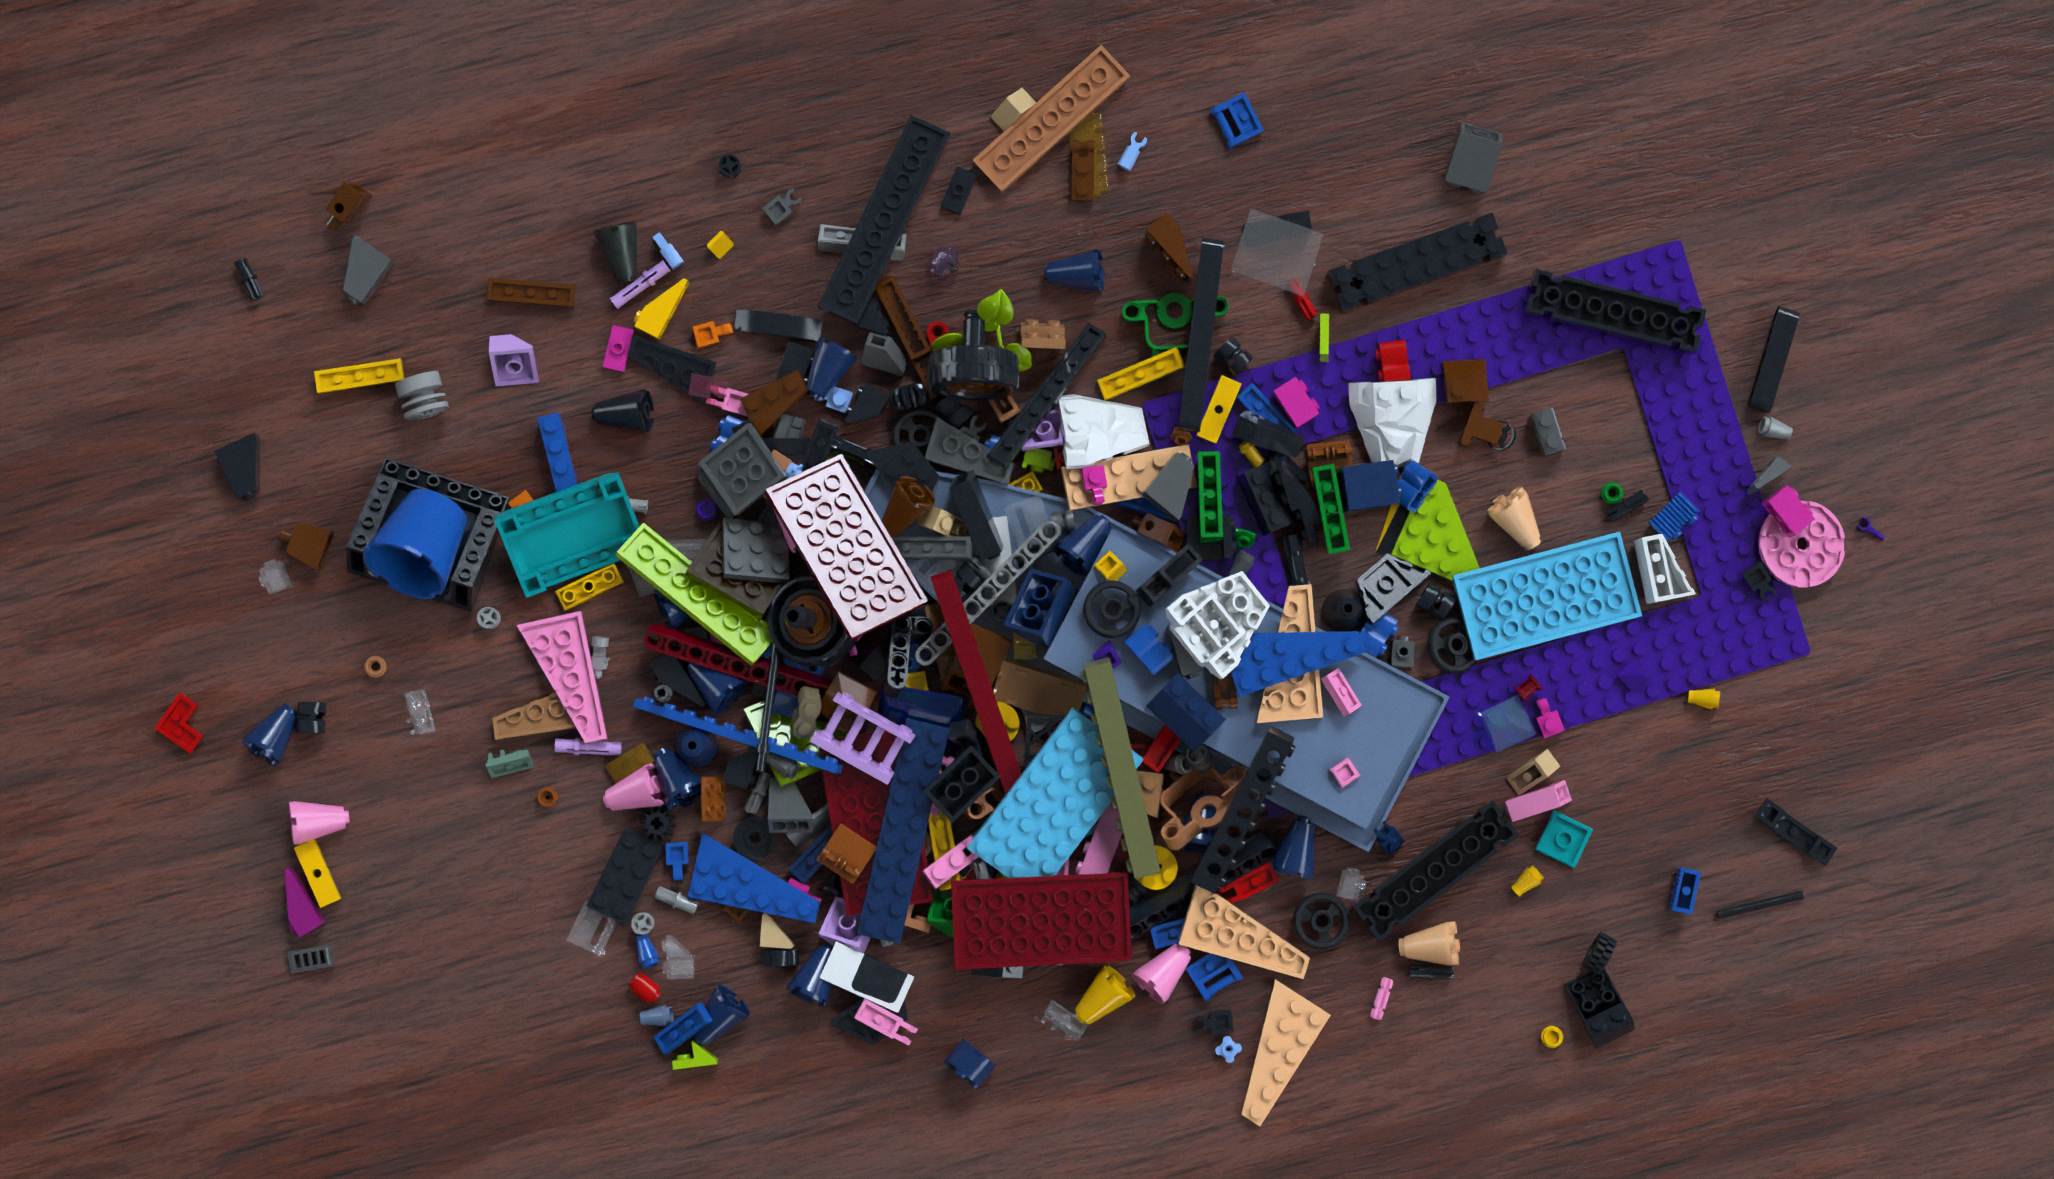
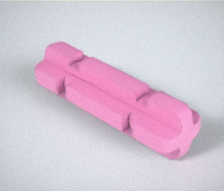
(1381, 998)

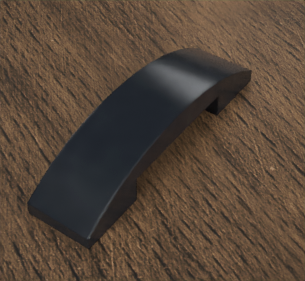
(778, 325)
(1795, 832)

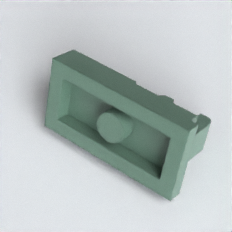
(509, 763)

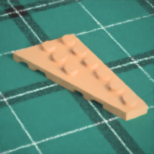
(1301, 695)
(1227, 931)
(1285, 1039)

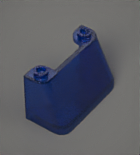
(924, 707)

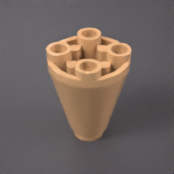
(1516, 518)
(1433, 945)

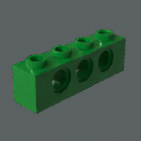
(1209, 497)
(1330, 509)

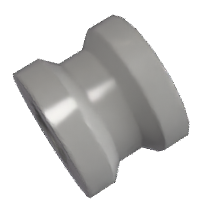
(485, 615)
(640, 926)

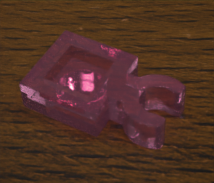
(703, 386)

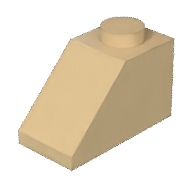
(1533, 772)

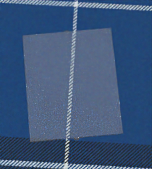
(1277, 252)

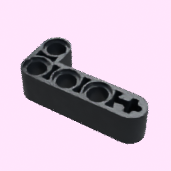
(900, 656)

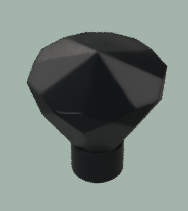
(833, 887)

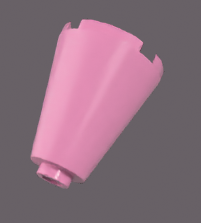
(635, 791)
(315, 820)
(1163, 972)

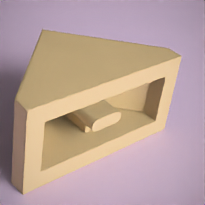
(1012, 109)
(773, 935)

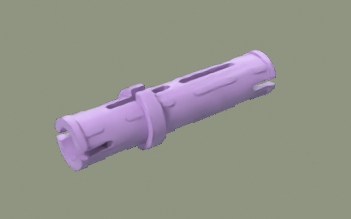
(661, 269)
(580, 747)

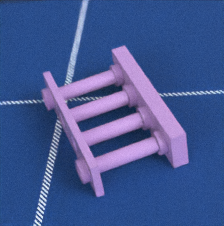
(863, 759)

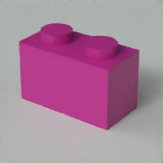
(1296, 402)
(1788, 510)

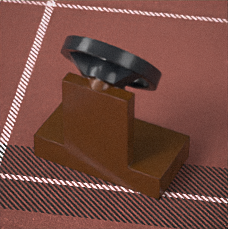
(1485, 429)

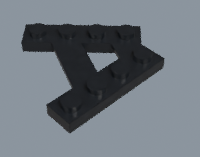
(811, 450)

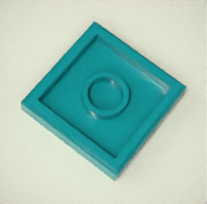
(1563, 839)

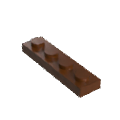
(531, 292)

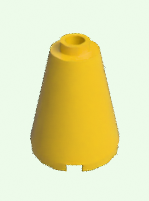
(1103, 996)

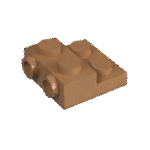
(1042, 334)

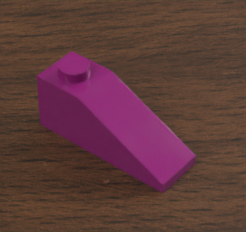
(301, 908)

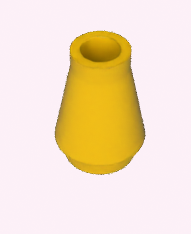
(1706, 698)
(1528, 880)

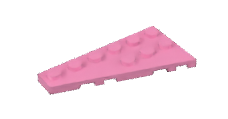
(566, 660)

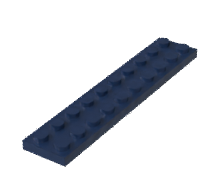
(902, 833)

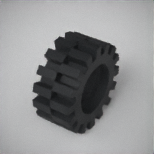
(1599, 953)

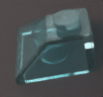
(1507, 723)

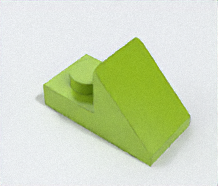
(701, 1057)

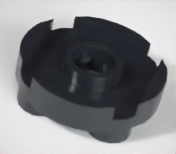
(744, 844)

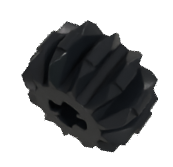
(907, 397)
(652, 828)

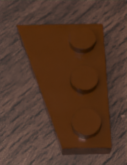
(773, 400)

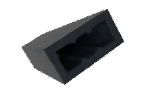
(976, 515)

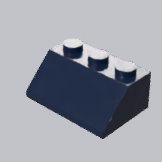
(1040, 607)
(1185, 712)

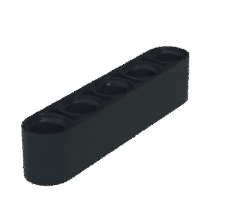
(1773, 359)

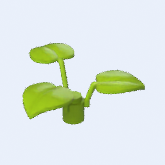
(995, 311)

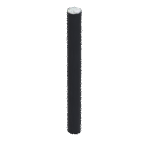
(1761, 904)

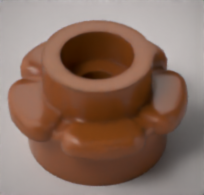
(1181, 437)
(551, 801)

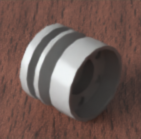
(421, 394)

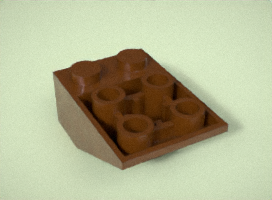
(1168, 240)
(992, 650)

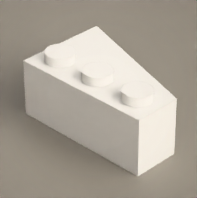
(1659, 570)

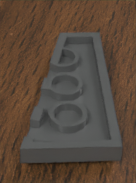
(959, 451)

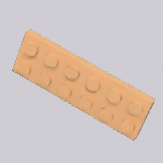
(1125, 477)

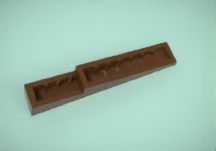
(907, 329)

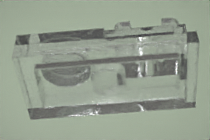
(420, 712)
(1064, 1019)

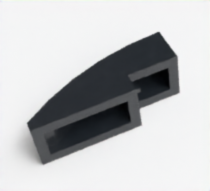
(1169, 575)
(964, 734)

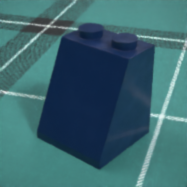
(1368, 485)

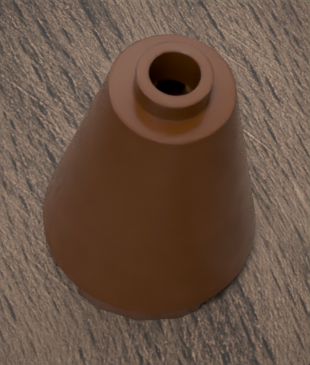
(906, 505)

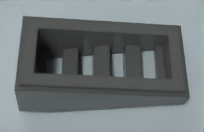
(1771, 472)
(328, 955)

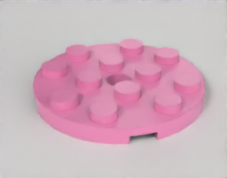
(1807, 566)

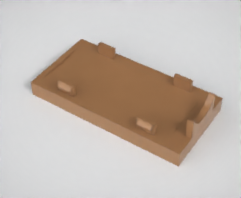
(1037, 689)

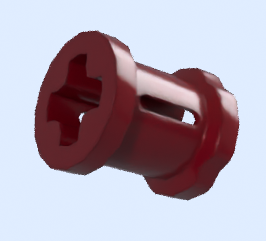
(1528, 688)

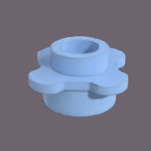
(793, 470)
(1228, 1055)

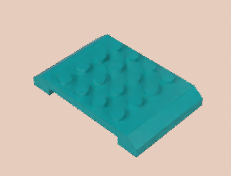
(567, 532)

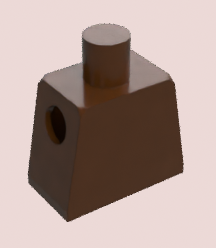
(352, 198)
(1160, 531)
(307, 544)

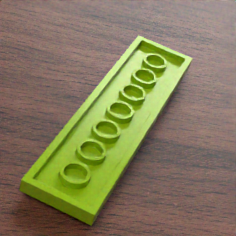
(666, 569)

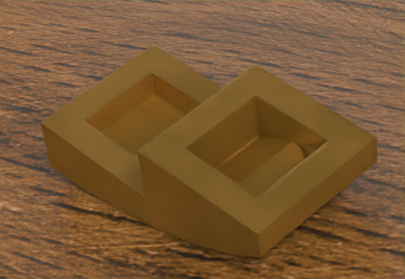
(629, 762)

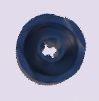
(970, 1064)

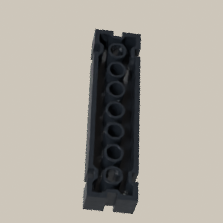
(1417, 263)
(1614, 311)
(1435, 870)

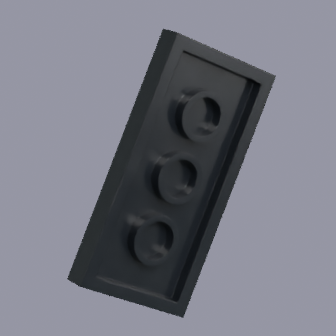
(625, 876)

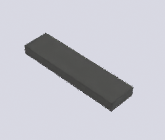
(934, 548)

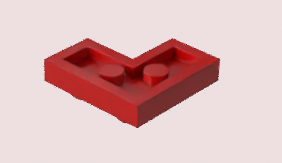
(175, 725)

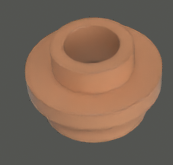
(369, 663)

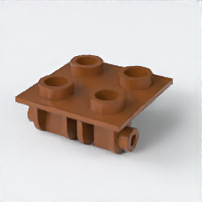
(1329, 453)
(712, 799)
(847, 853)

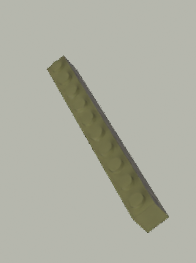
(1121, 768)

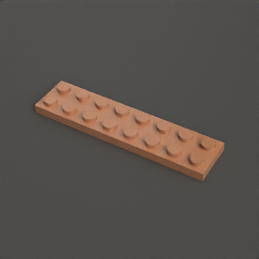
(1051, 118)

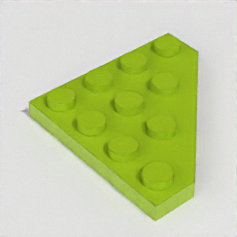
(1435, 537)
(782, 730)

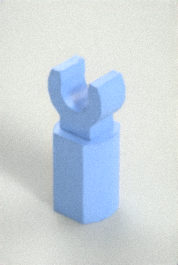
(1131, 153)
(668, 251)

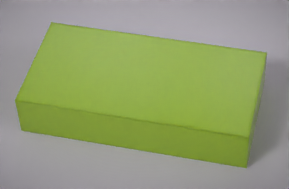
(1324, 337)

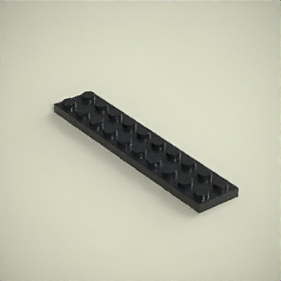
(884, 220)

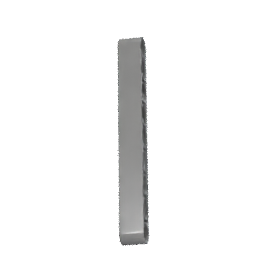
(997, 587)

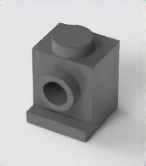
(1396, 658)

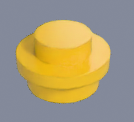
(1551, 1036)

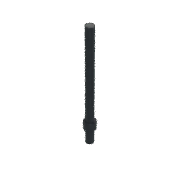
(763, 748)

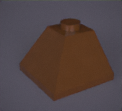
(1465, 381)
(842, 683)

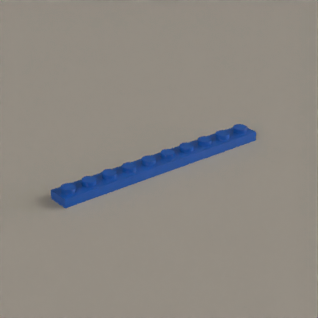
(729, 730)

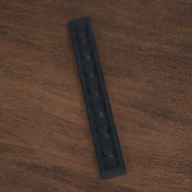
(1047, 395)

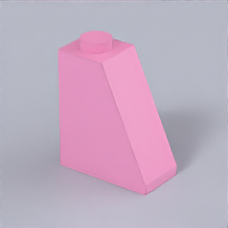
(1538, 801)

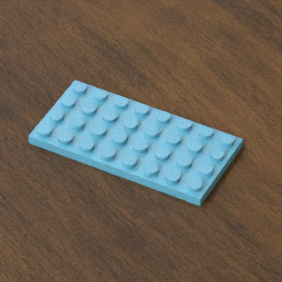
(1547, 596)
(1049, 804)

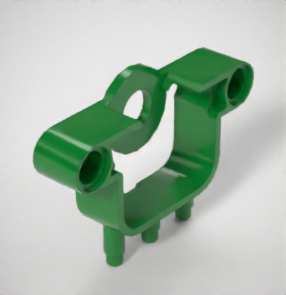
(1164, 318)

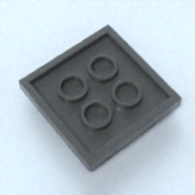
(742, 469)
(754, 551)

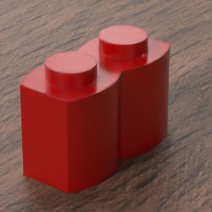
(1393, 361)

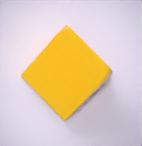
(720, 245)
(1111, 567)

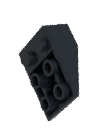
(1599, 1007)

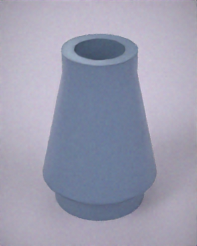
(658, 1016)

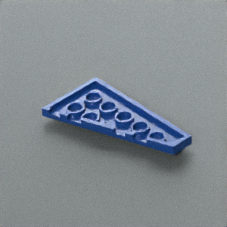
(1284, 656)
(737, 882)

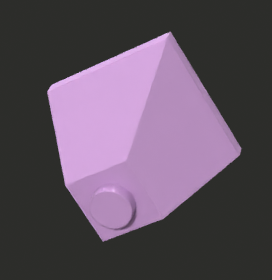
(512, 361)
(1047, 434)
(843, 928)

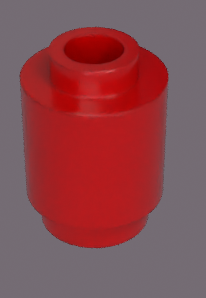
(645, 988)

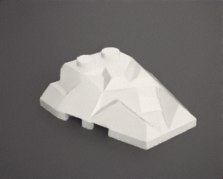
(1393, 417)
(1099, 429)
(1218, 621)

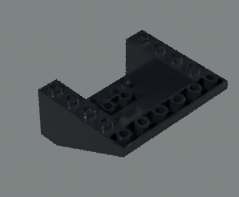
(473, 556)

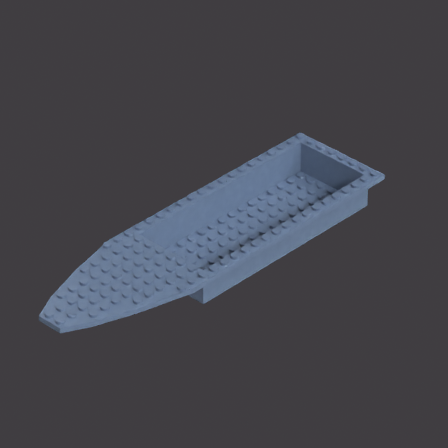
(1378, 737)

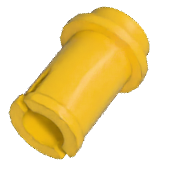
(1251, 453)

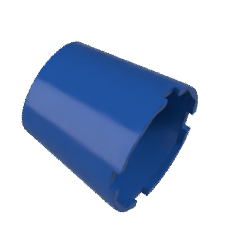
(418, 544)

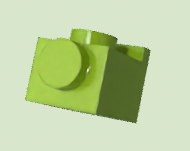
(1038, 460)

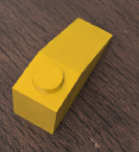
(658, 313)

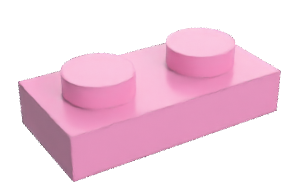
(1341, 692)

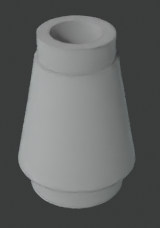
(1773, 428)
(1178, 764)

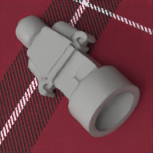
(599, 657)

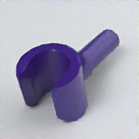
(1870, 529)

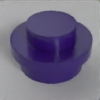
(706, 510)

